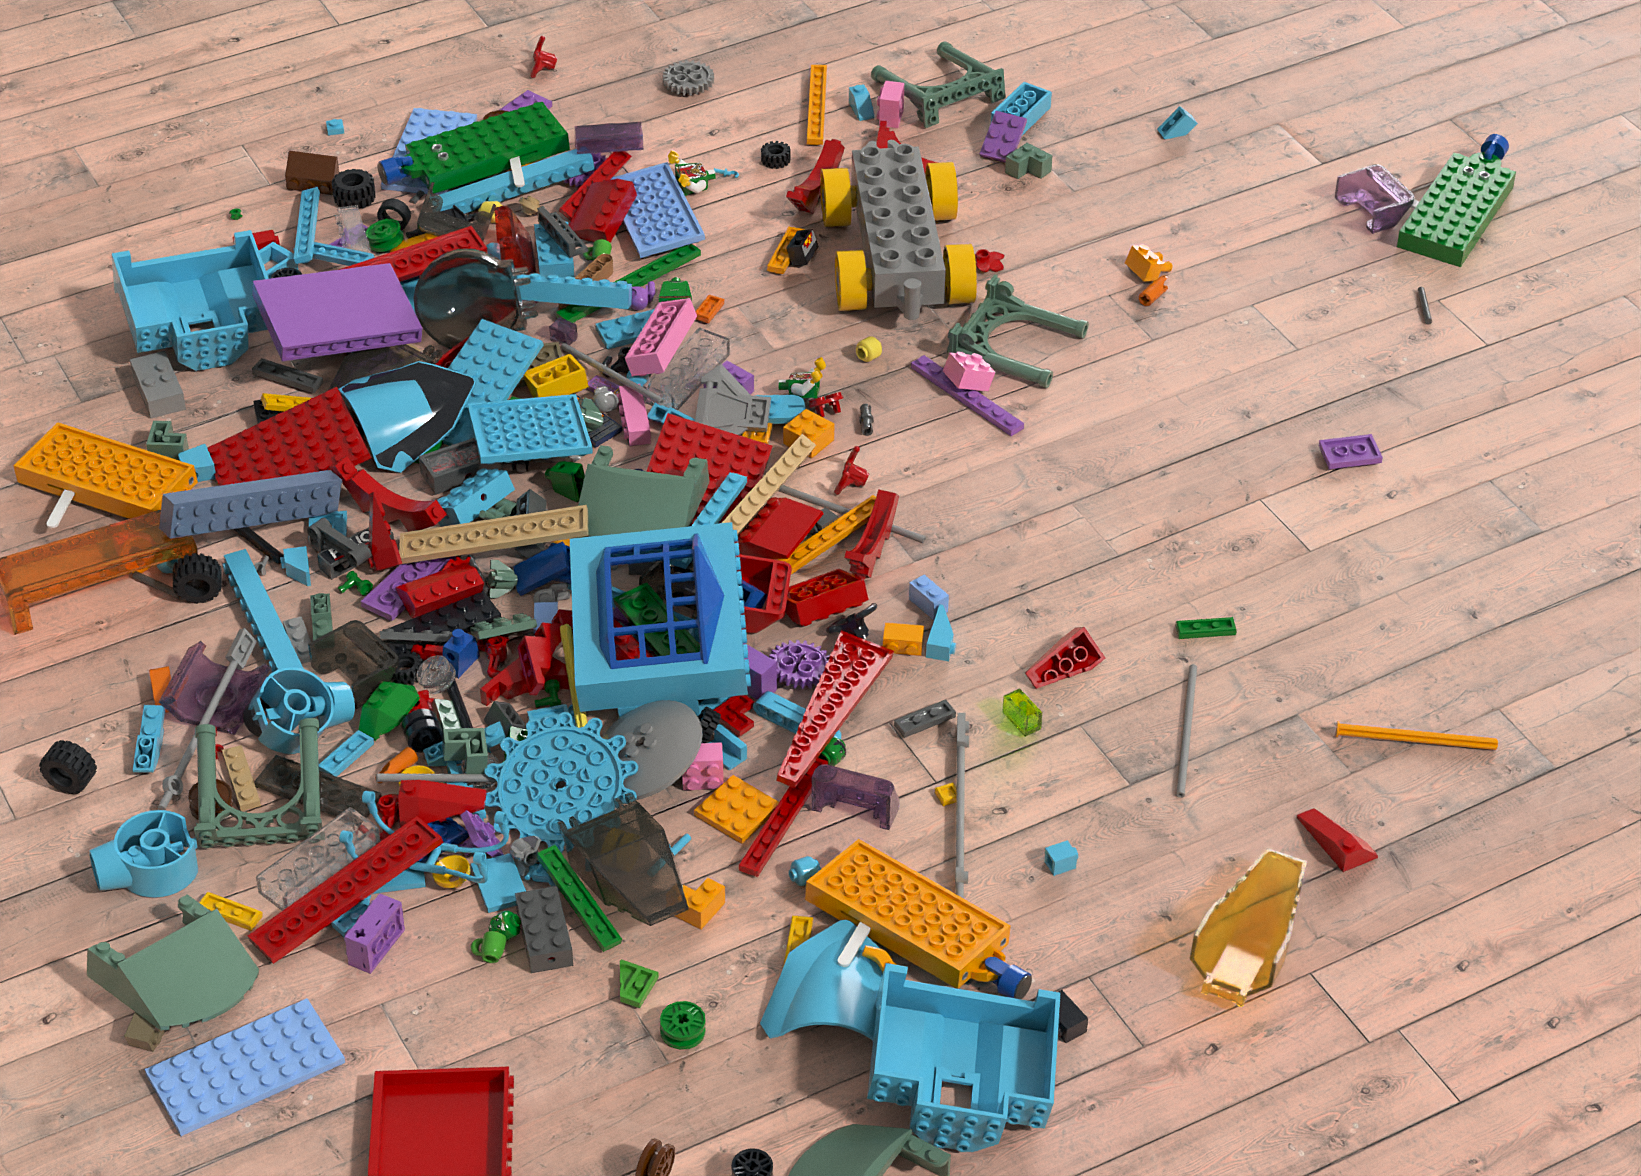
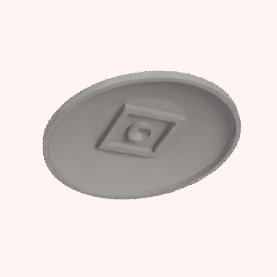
(670, 744)

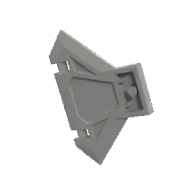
(730, 405)

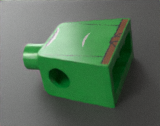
(674, 290)

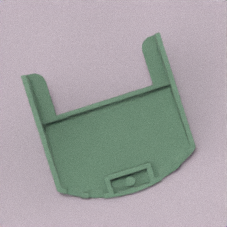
(640, 500)
(183, 975)
(868, 1152)

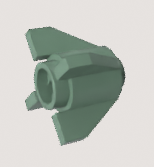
(591, 415)
(501, 579)

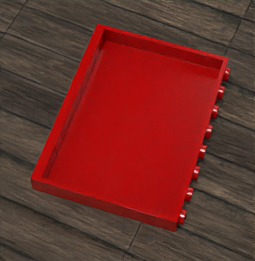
(442, 1122)

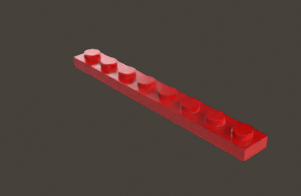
(778, 824)

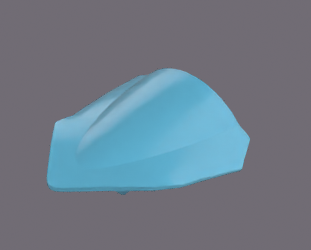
(821, 991)

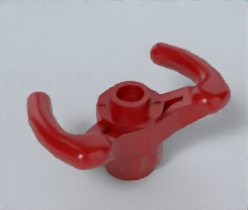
(542, 58)
(852, 473)
(496, 651)
(388, 812)

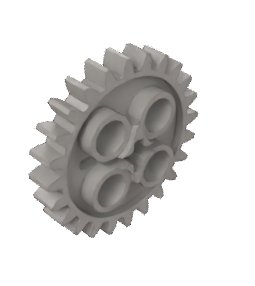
(688, 77)

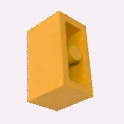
(903, 638)

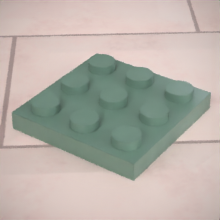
(503, 626)

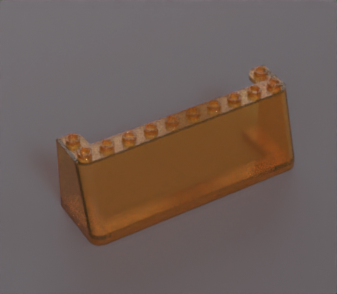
(83, 562)

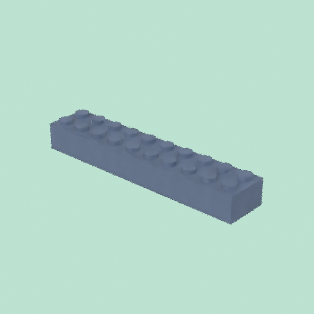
(249, 503)

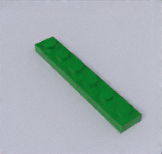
(579, 898)

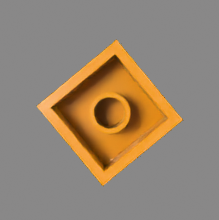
(813, 427)

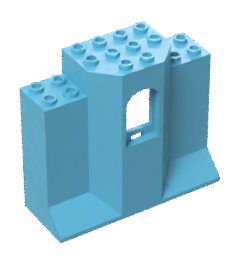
(189, 289)
(966, 1039)

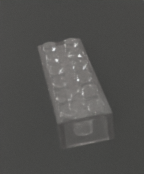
(690, 362)
(316, 859)

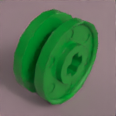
(384, 235)
(682, 1025)

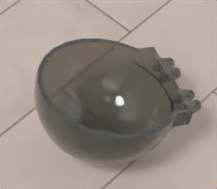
(469, 287)

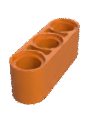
(159, 679)

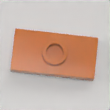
(709, 308)

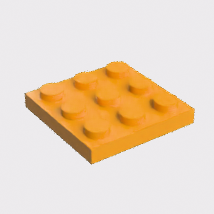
(736, 809)

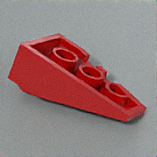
(382, 547)
(1067, 658)
(437, 800)
(1339, 843)

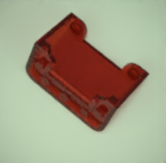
(513, 239)

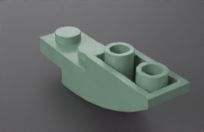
(321, 615)

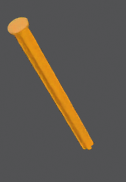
(1416, 736)

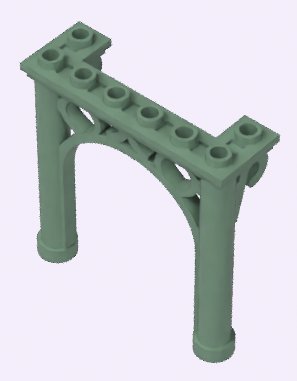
(930, 98)
(1000, 299)
(308, 822)

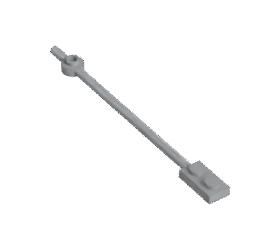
(237, 656)
(961, 876)

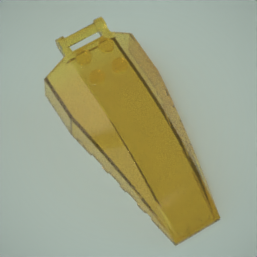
(1249, 929)

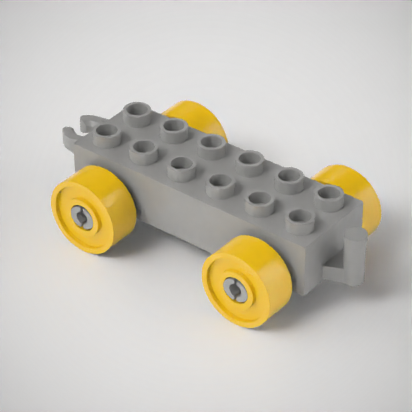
(898, 231)

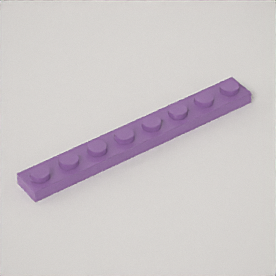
(970, 398)

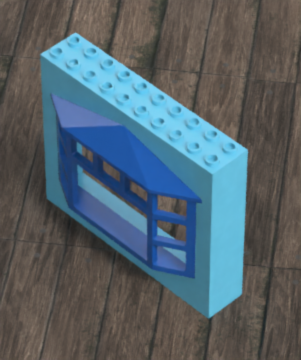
(711, 673)

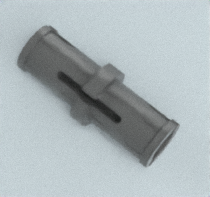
(866, 419)

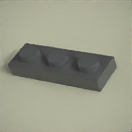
(925, 718)

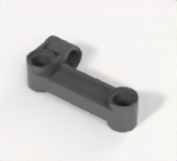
(324, 536)

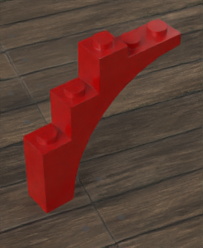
(878, 529)

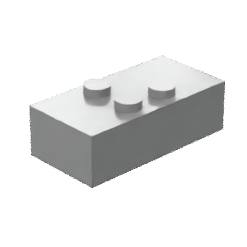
(157, 384)

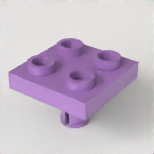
(480, 834)

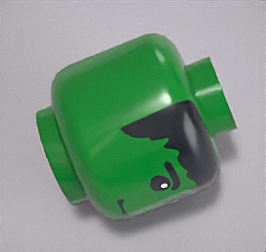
(834, 751)

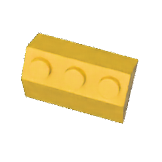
(556, 378)

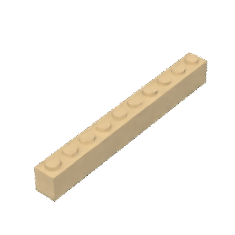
(770, 483)

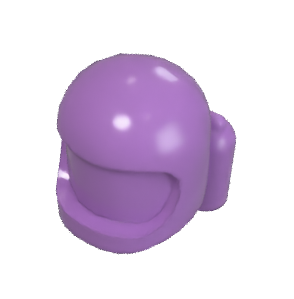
(641, 296)

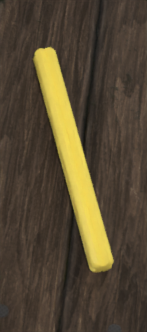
(568, 648)

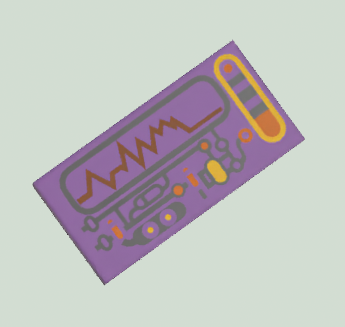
(598, 382)

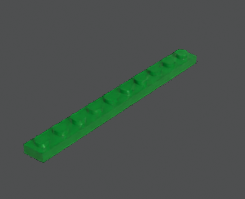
(639, 278)

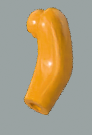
(878, 955)

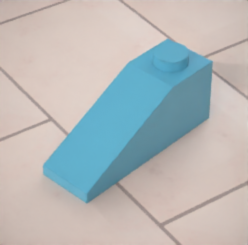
(941, 637)

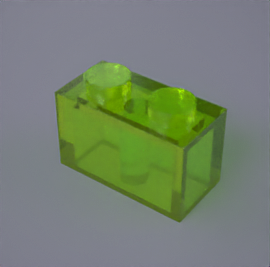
(1022, 712)

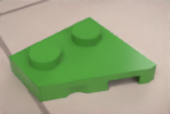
(635, 983)

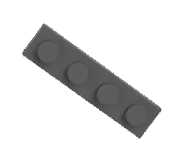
(287, 375)
(408, 637)

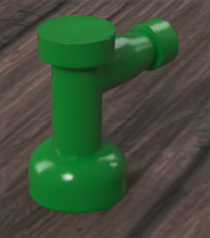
(364, 586)
(551, 687)

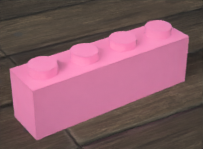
(634, 416)

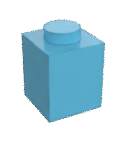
(1061, 857)

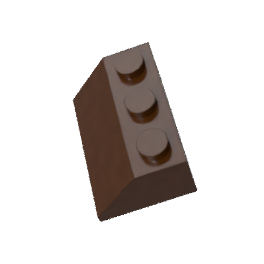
(311, 171)

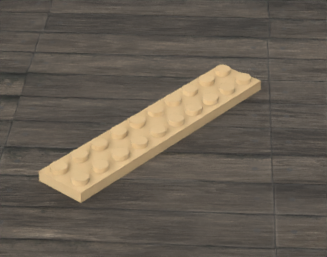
(494, 534)

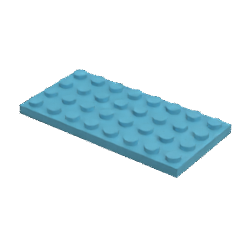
(497, 363)

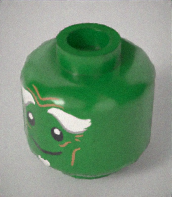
(506, 923)

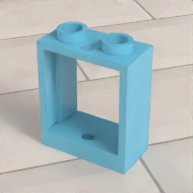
(278, 254)

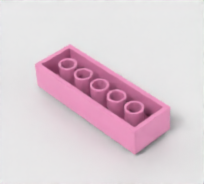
(660, 337)

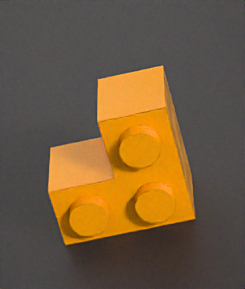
(703, 903)

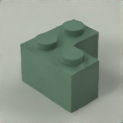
(1028, 159)
(164, 441)
(466, 745)

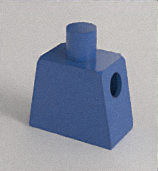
(461, 651)

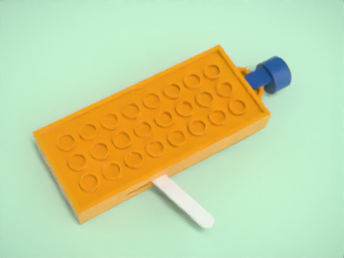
(100, 473)
(915, 920)

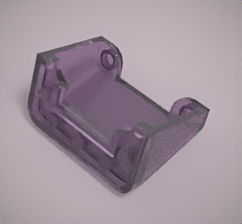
(854, 788)

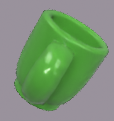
(599, 247)
(492, 946)

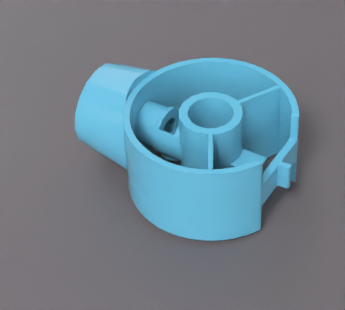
(306, 699)
(144, 858)

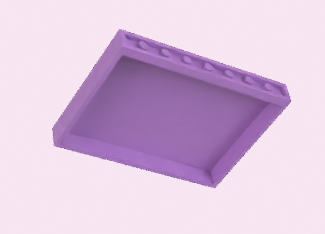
(336, 311)

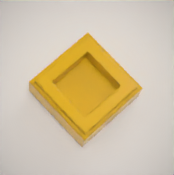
(946, 794)

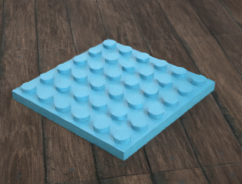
(529, 429)

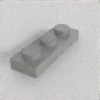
(299, 637)

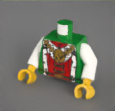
(690, 176)
(805, 383)

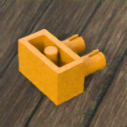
(1147, 263)

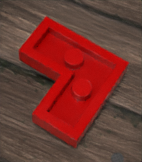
(733, 715)

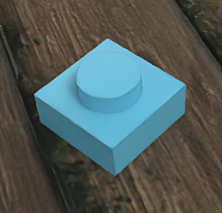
(335, 127)

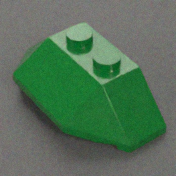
(387, 708)

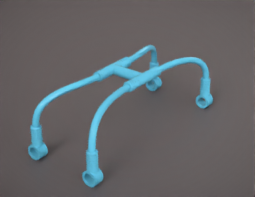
(479, 856)

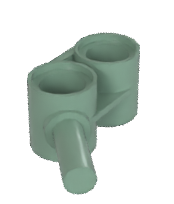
(502, 509)

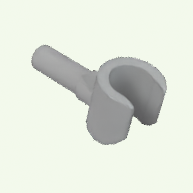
(261, 565)

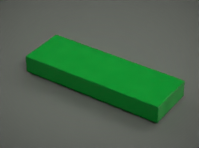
(1206, 628)

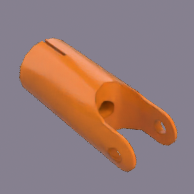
(1153, 291)
(400, 762)

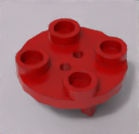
(832, 399)

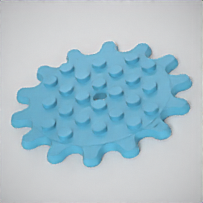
(553, 755)

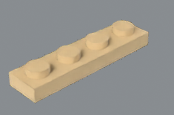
(241, 778)

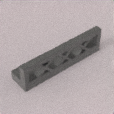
(561, 236)

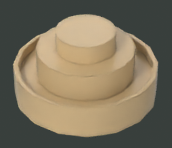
(529, 205)

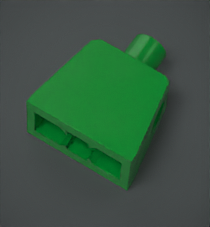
(567, 479)

